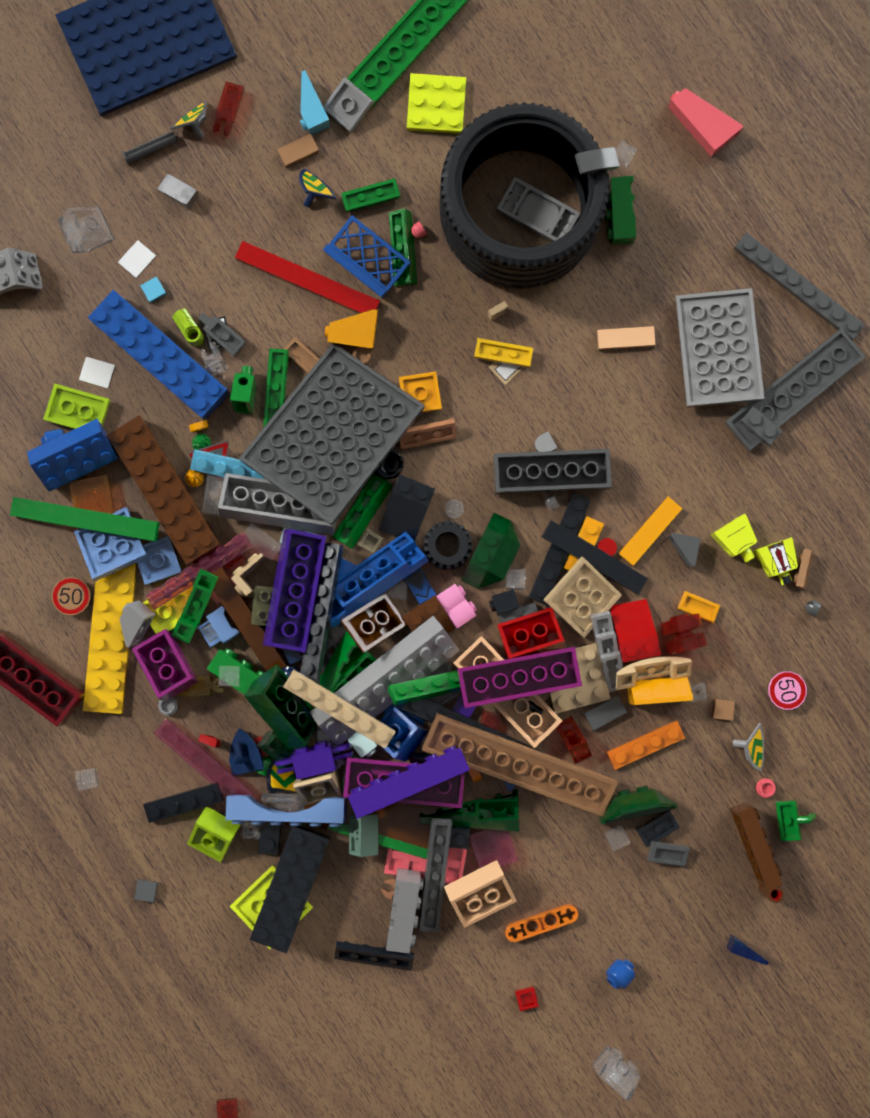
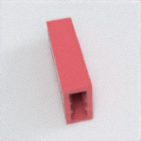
(705, 122)

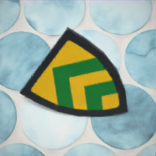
(280, 782)

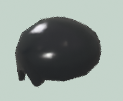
(391, 466)

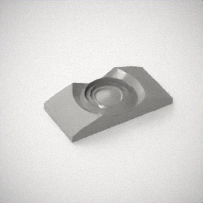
(537, 211)

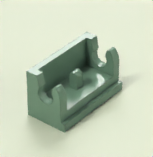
(363, 835)

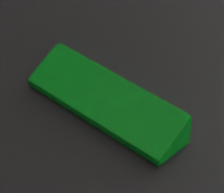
(403, 242)
(362, 511)

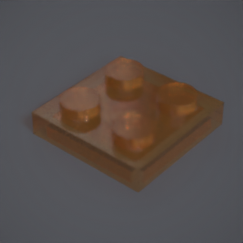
(92, 494)

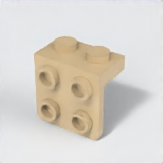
(240, 573)

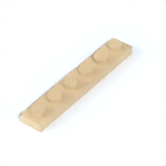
(339, 708)

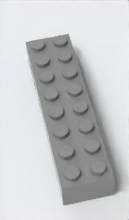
(408, 660)

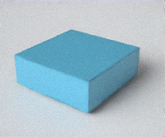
(153, 289)

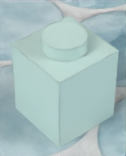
(362, 745)

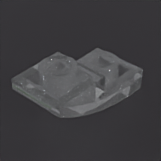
(262, 542)

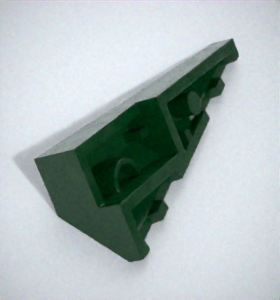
(491, 814)

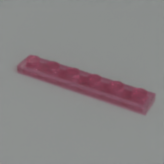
(209, 563)
(200, 759)

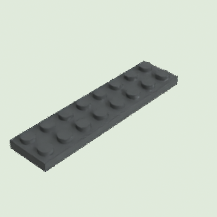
(800, 385)

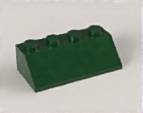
(281, 709)

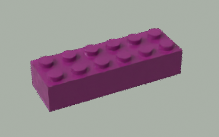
(519, 677)
(362, 771)

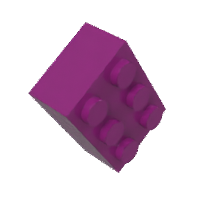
(165, 665)

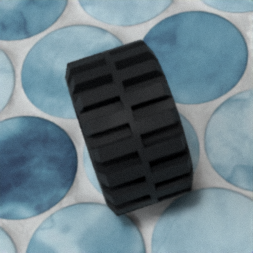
(455, 530)

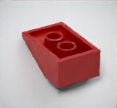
(635, 630)

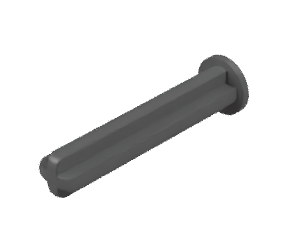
(149, 147)

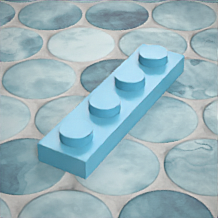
(220, 465)

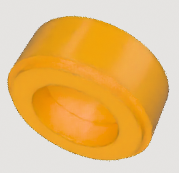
(199, 426)

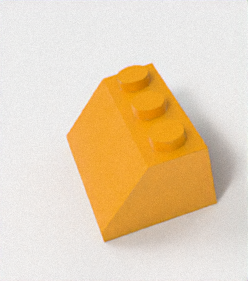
(660, 691)

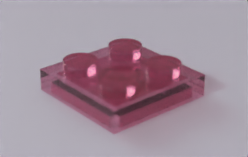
(493, 846)

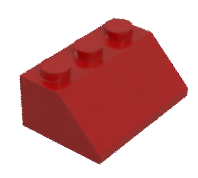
(531, 634)

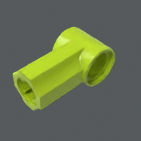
(188, 327)

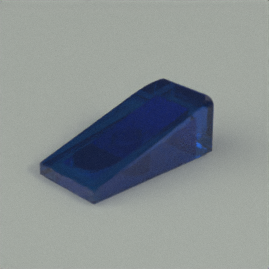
(739, 948)

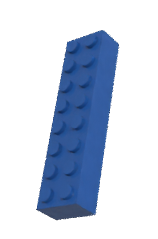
(159, 355)

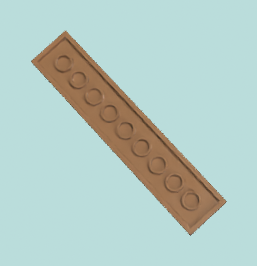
(522, 765)

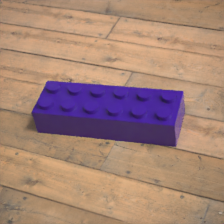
(294, 590)
(409, 782)

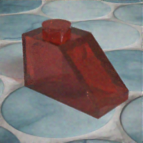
(573, 740)

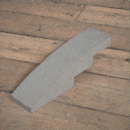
(607, 647)

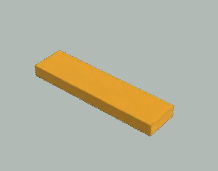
(650, 531)

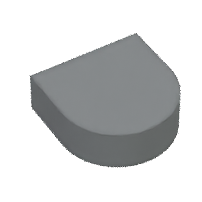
(545, 443)

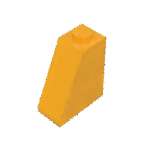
(354, 330)

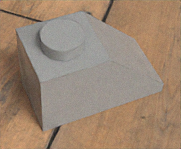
(135, 622)

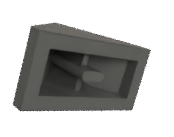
(686, 547)

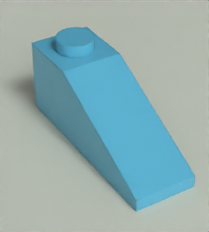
(312, 112)

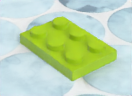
(74, 407)

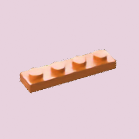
(645, 744)

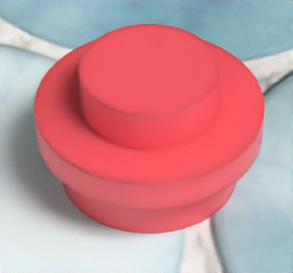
(765, 788)

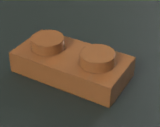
(805, 562)

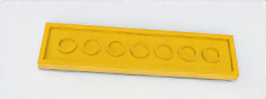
(107, 648)

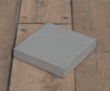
(348, 104)

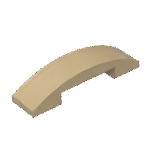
(653, 667)

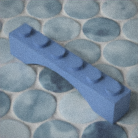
(246, 808)

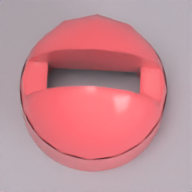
(418, 230)

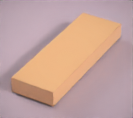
(626, 338)

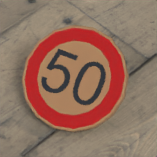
(71, 596)

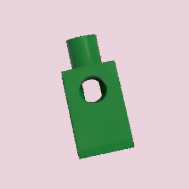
(243, 391)

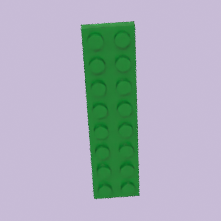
(403, 45)

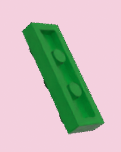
(370, 195)

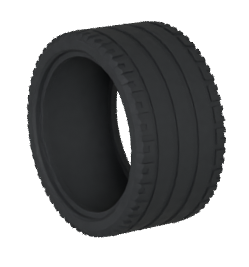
(521, 129)

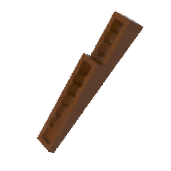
(242, 617)

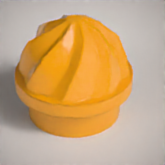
(194, 478)

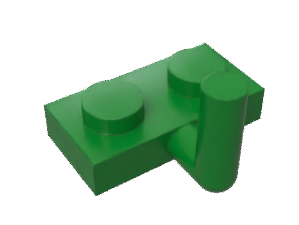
(790, 821)

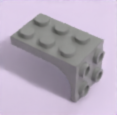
(18, 270)

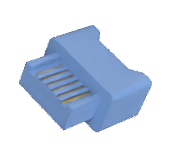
(218, 628)

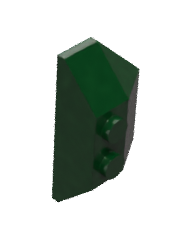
(492, 554)
(635, 804)

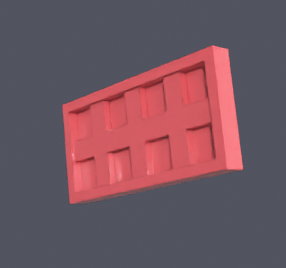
(454, 869)

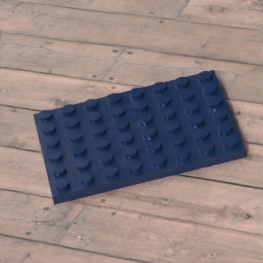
(142, 46)

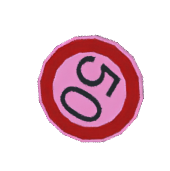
(787, 690)

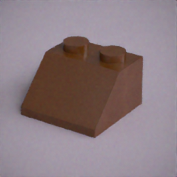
(425, 611)

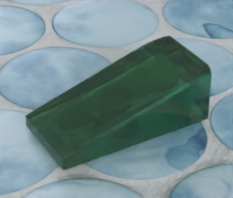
(274, 747)

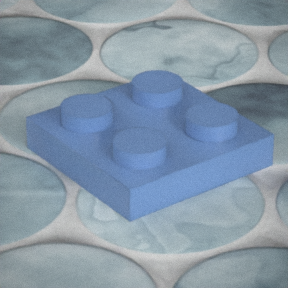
(161, 561)

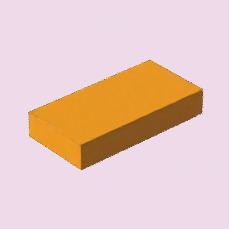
(694, 604)

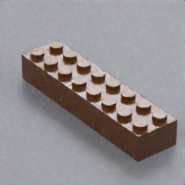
(164, 490)

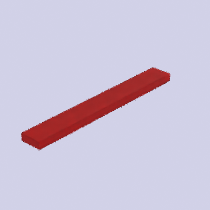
(305, 279)

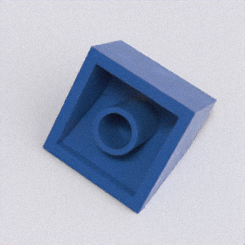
(407, 735)

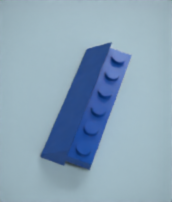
(376, 576)

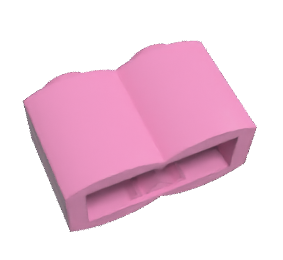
(456, 605)

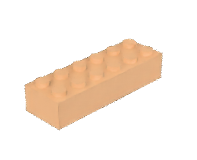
(526, 722)

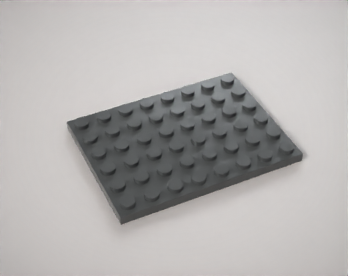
(332, 433)

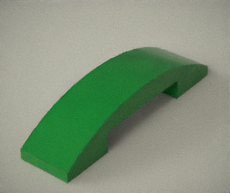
(195, 606)

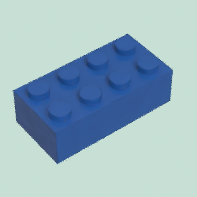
(72, 455)

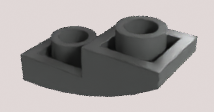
(596, 160)

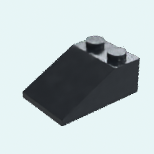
(406, 507)

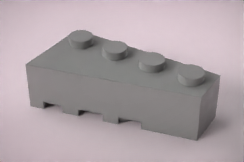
(403, 910)

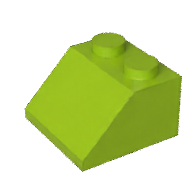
(213, 834)

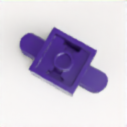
(314, 759)

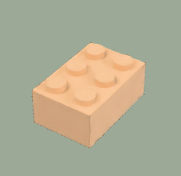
(480, 894)

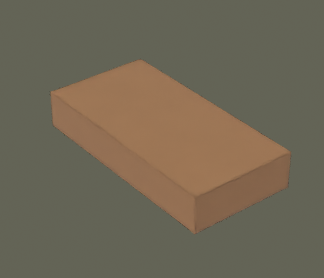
(298, 150)
(301, 355)

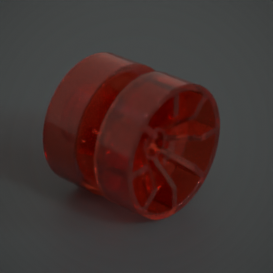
(683, 626)

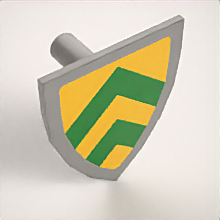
(753, 748)

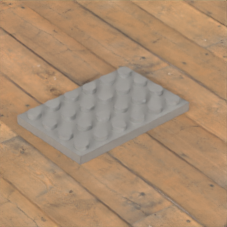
(719, 348)

